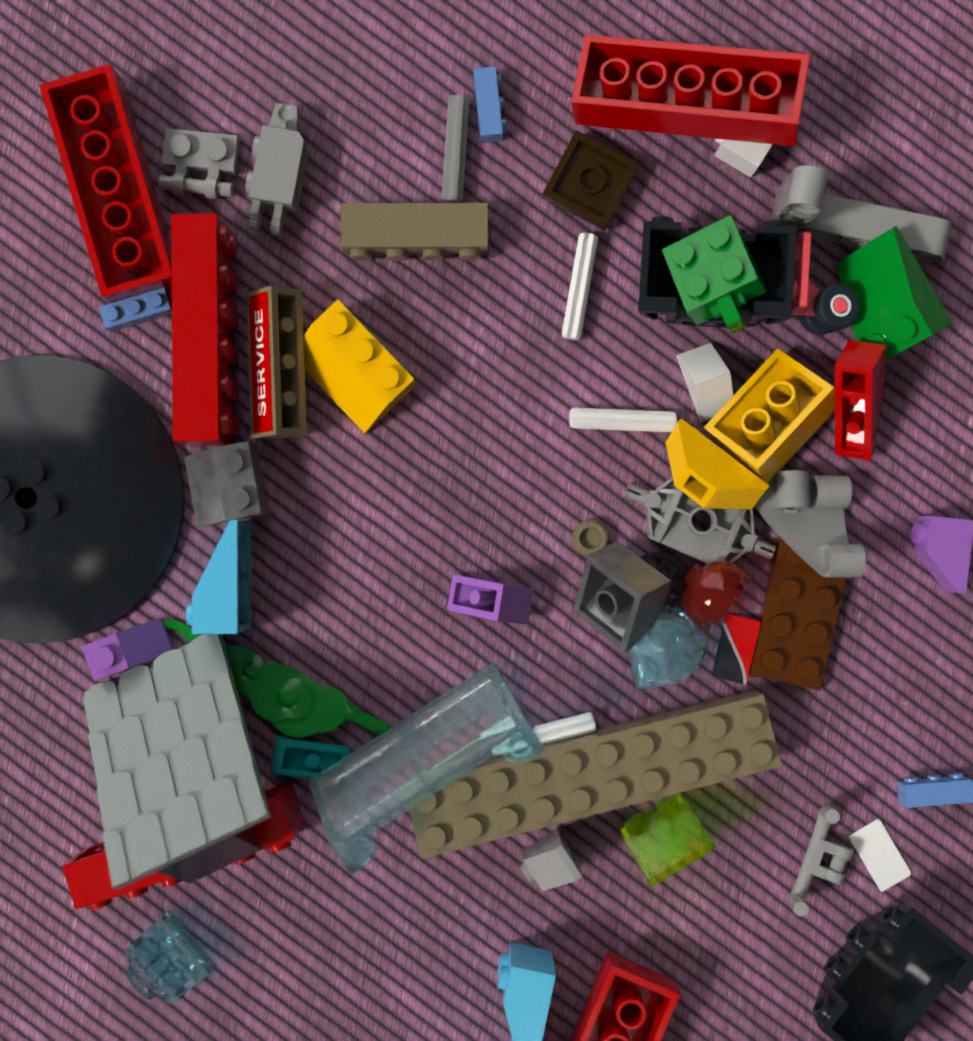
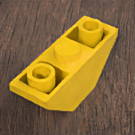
(709, 472)

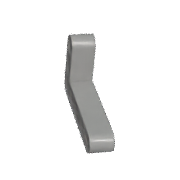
(850, 222)

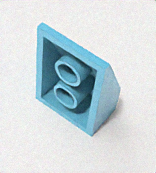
(224, 591)
(527, 986)

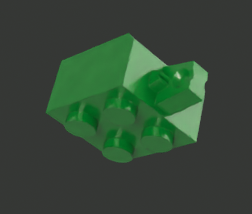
(715, 273)

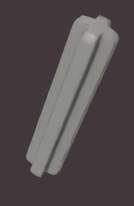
(455, 148)

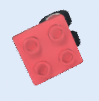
(823, 309)

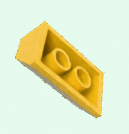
(354, 367)
(772, 415)

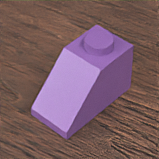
(944, 549)
(490, 599)
(127, 649)

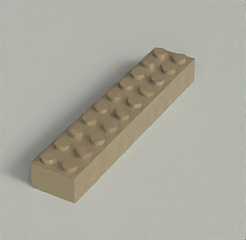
(600, 773)

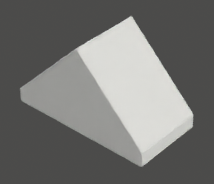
(706, 380)

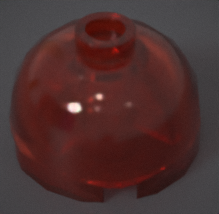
(712, 591)

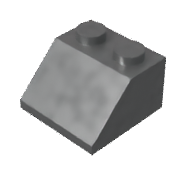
(226, 484)
(620, 594)

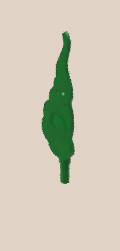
(287, 695)

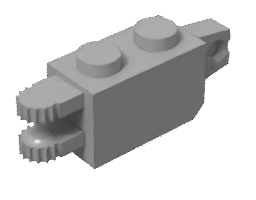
(278, 169)

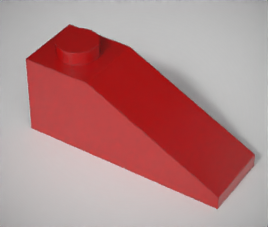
(858, 398)

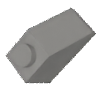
(550, 862)

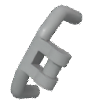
(811, 863)

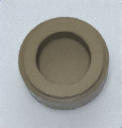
(589, 537)

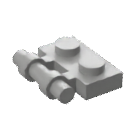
(199, 152)

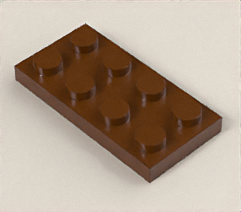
(796, 621)

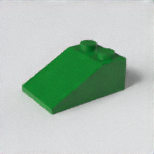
(893, 294)

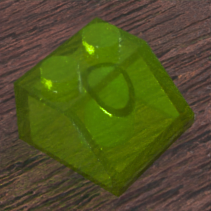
(666, 838)

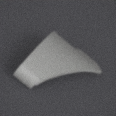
(811, 520)

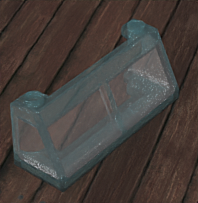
(419, 760)

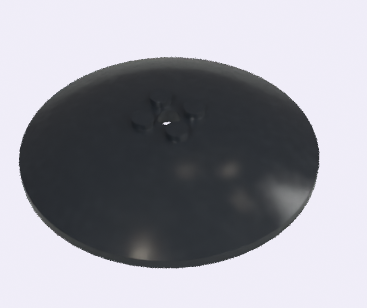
(103, 502)

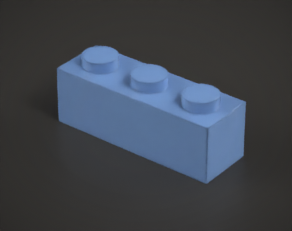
(489, 104)
(136, 309)
(935, 790)

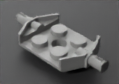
(670, 523)

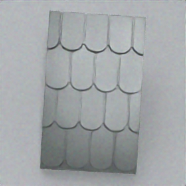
(174, 766)

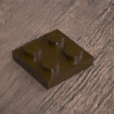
(590, 180)

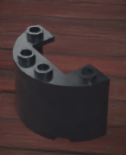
(773, 254)
(888, 976)

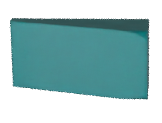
(304, 756)

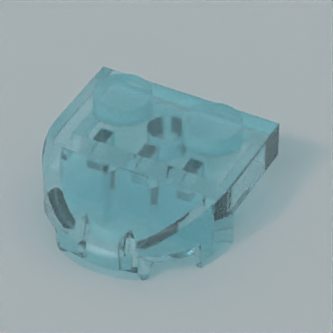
(667, 650)
(166, 960)

